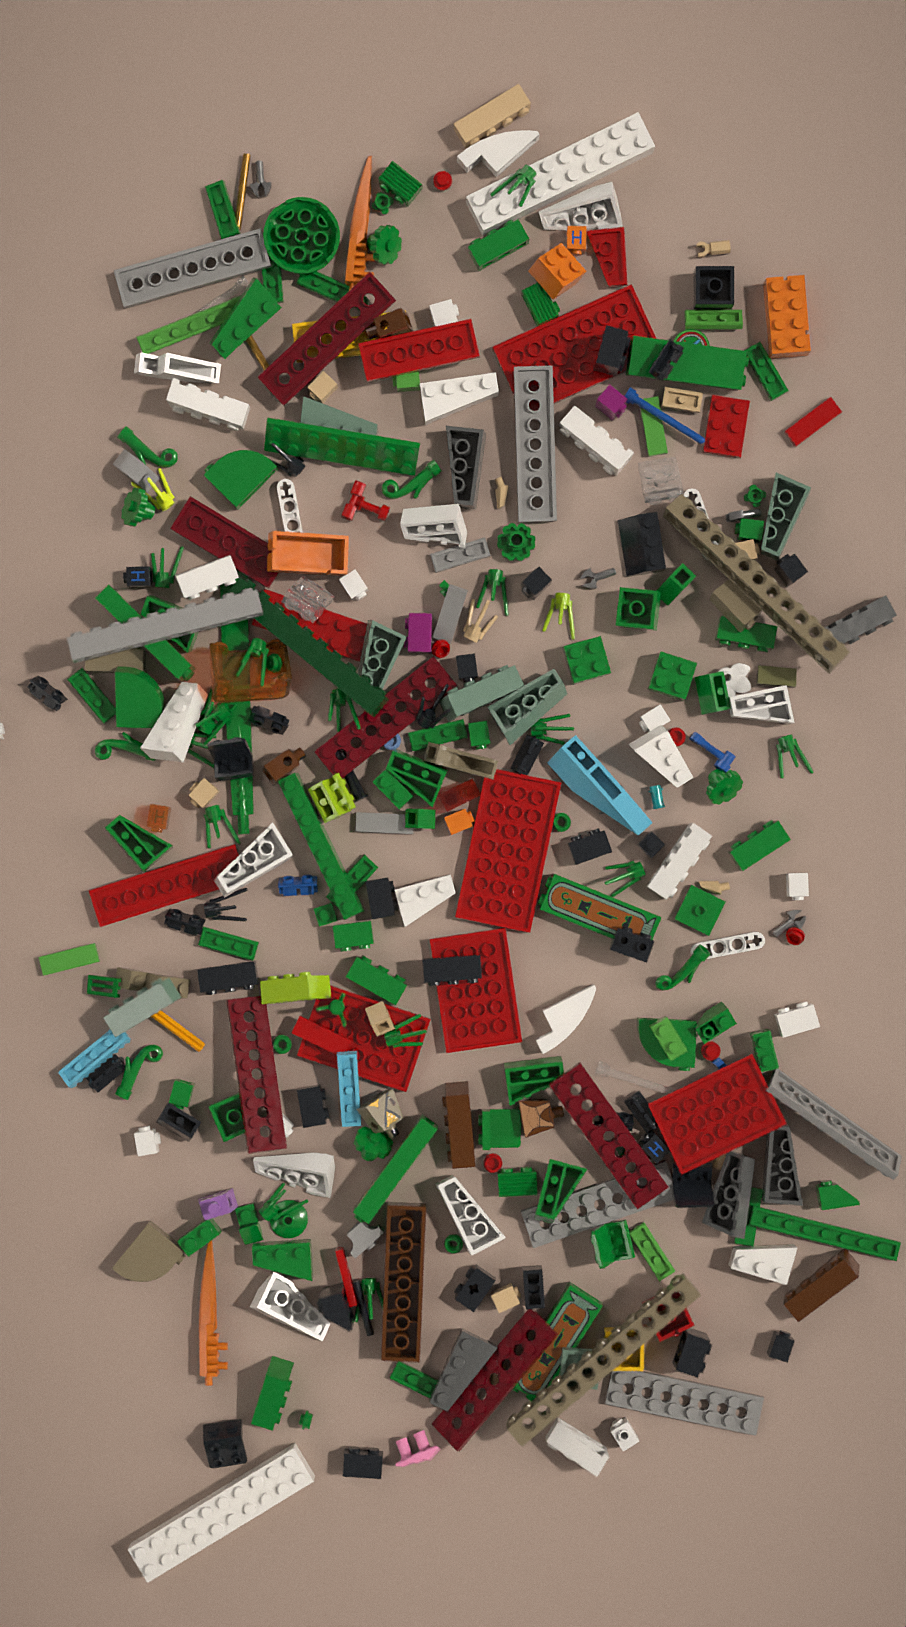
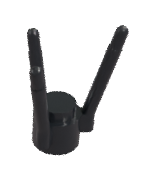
(295, 466)
(427, 718)
(214, 909)

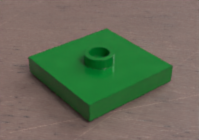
(700, 910)

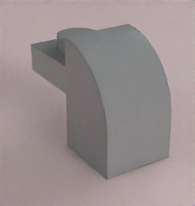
(135, 469)

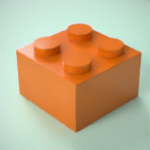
(557, 271)

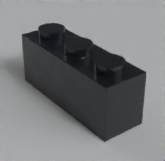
(452, 969)
(228, 977)

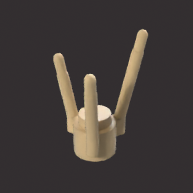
(473, 632)

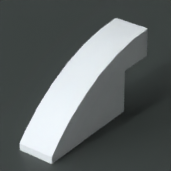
(498, 150)
(178, 367)
(565, 1017)

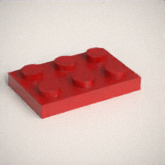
(726, 426)

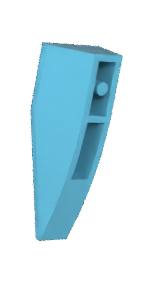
(595, 784)

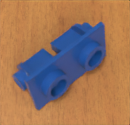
(307, 884)

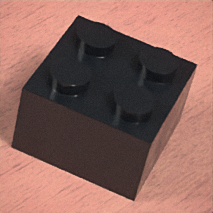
(713, 287)
(611, 351)
(691, 1352)

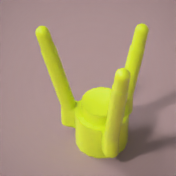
(164, 500)

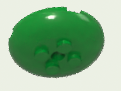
(298, 217)

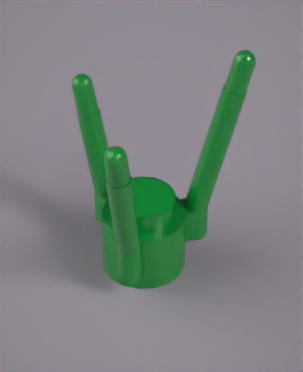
(524, 176)
(162, 578)
(495, 578)
(256, 648)
(339, 699)
(219, 712)
(210, 726)
(540, 728)
(193, 742)
(789, 744)
(214, 815)
(634, 872)
(336, 1007)
(394, 1037)
(270, 1207)
(369, 1286)

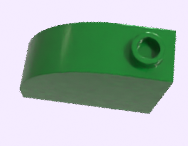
(240, 475)
(137, 698)
(687, 1034)

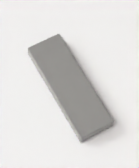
(459, 556)
(450, 613)
(381, 823)

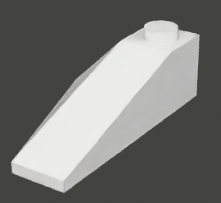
(591, 208)
(306, 1170)
(284, 1303)

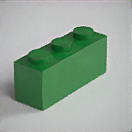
(498, 244)
(759, 636)
(758, 844)
(377, 979)

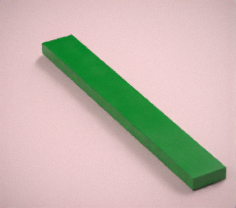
(824, 1233)

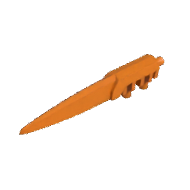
(357, 247)
(208, 1341)

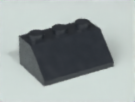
(641, 544)
(335, 1306)

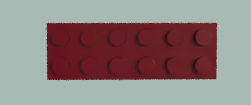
(224, 538)

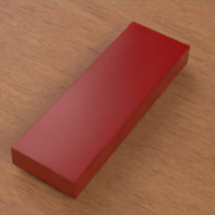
(813, 421)
(320, 1036)
(346, 1276)

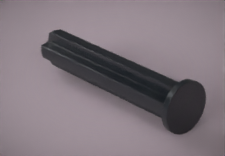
(352, 780)

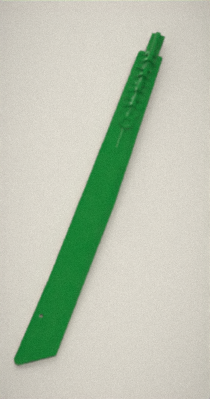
(237, 638)

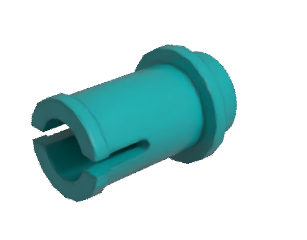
(656, 796)

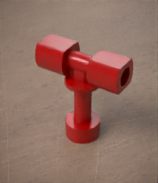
(358, 502)

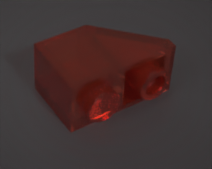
(459, 795)

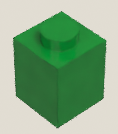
(749, 529)
(479, 735)
(420, 818)
(181, 1093)

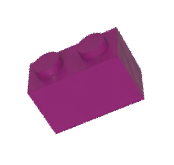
(611, 403)
(419, 633)

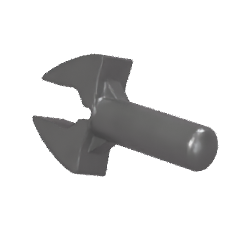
(260, 180)
(737, 515)
(596, 577)
(789, 923)

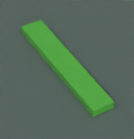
(186, 327)

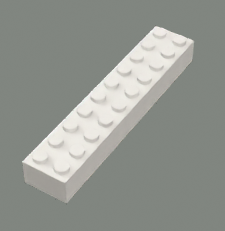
(564, 173)
(221, 1512)

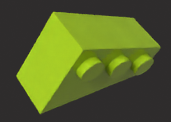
(295, 988)

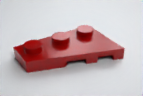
(611, 254)

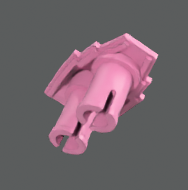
(425, 1452)

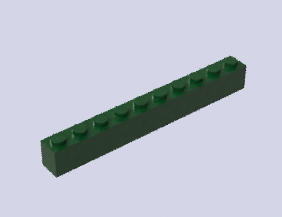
(315, 652)

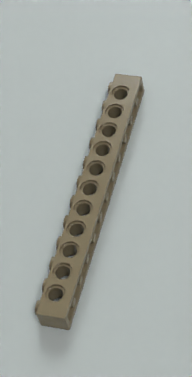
(757, 593)
(629, 1344)

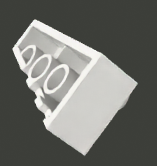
(456, 394)
(595, 441)
(679, 860)

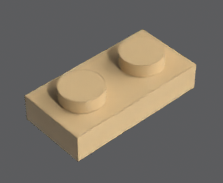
(682, 400)

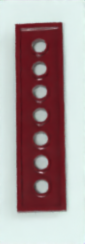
(326, 325)
(385, 732)
(247, 1084)
(595, 1135)
(507, 1379)

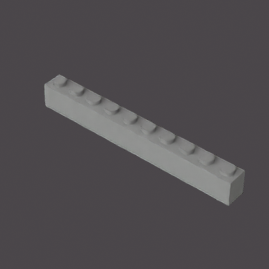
(164, 626)

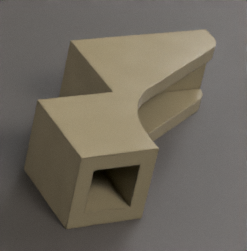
(460, 760)
(137, 980)

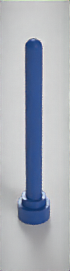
(632, 397)

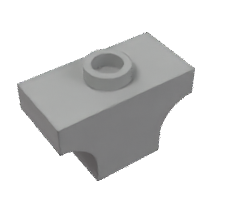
(363, 1237)

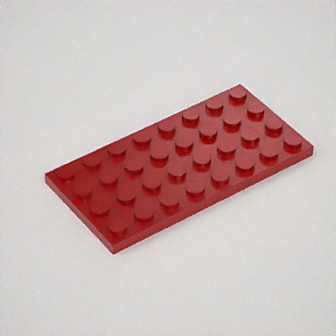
(573, 344)
(508, 850)

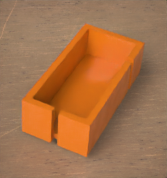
(786, 316)
(308, 553)

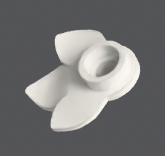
(737, 681)

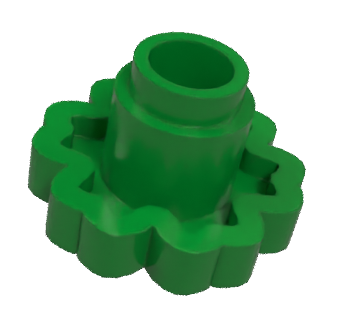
(385, 244)
(137, 508)
(516, 542)
(723, 786)
(372, 1144)

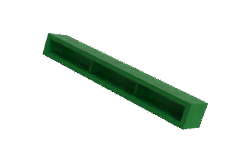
(321, 846)

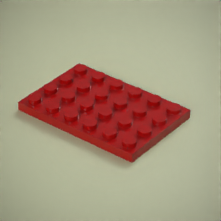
(483, 1011)
(375, 1059)
(717, 1114)

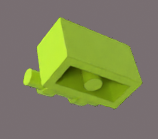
(332, 798)

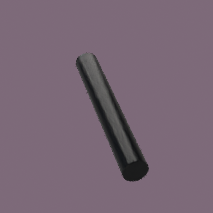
(362, 1307)

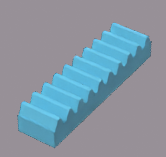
(93, 1058)
(349, 1088)

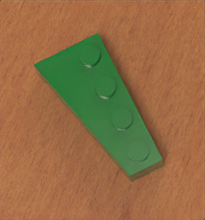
(245, 318)

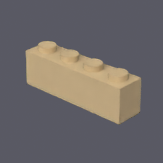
(492, 116)

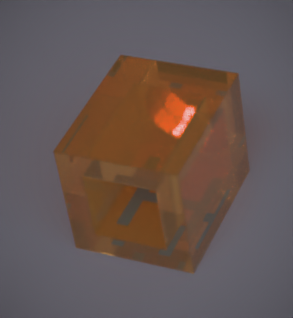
(158, 817)

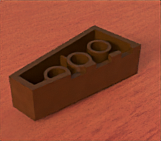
(460, 1125)
(822, 1285)

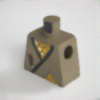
(382, 1113)

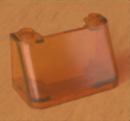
(247, 687)

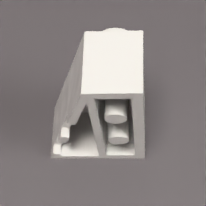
(435, 523)
(207, 577)
(763, 705)
(663, 755)
(422, 897)
(767, 1262)
(577, 1446)

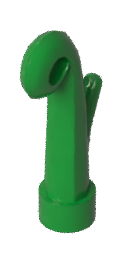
(142, 451)
(418, 482)
(131, 745)
(688, 969)
(131, 1070)

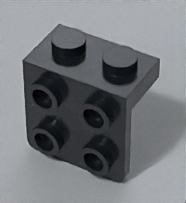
(231, 759)
(693, 1187)
(224, 1443)

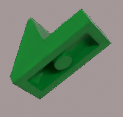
(249, 1224)

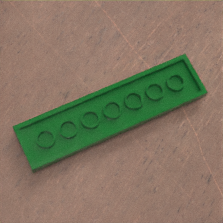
(342, 446)

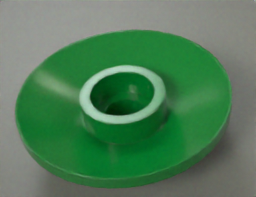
(296, 1227)

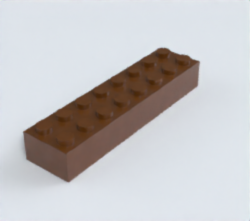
(403, 1282)

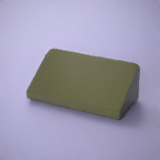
(776, 676)

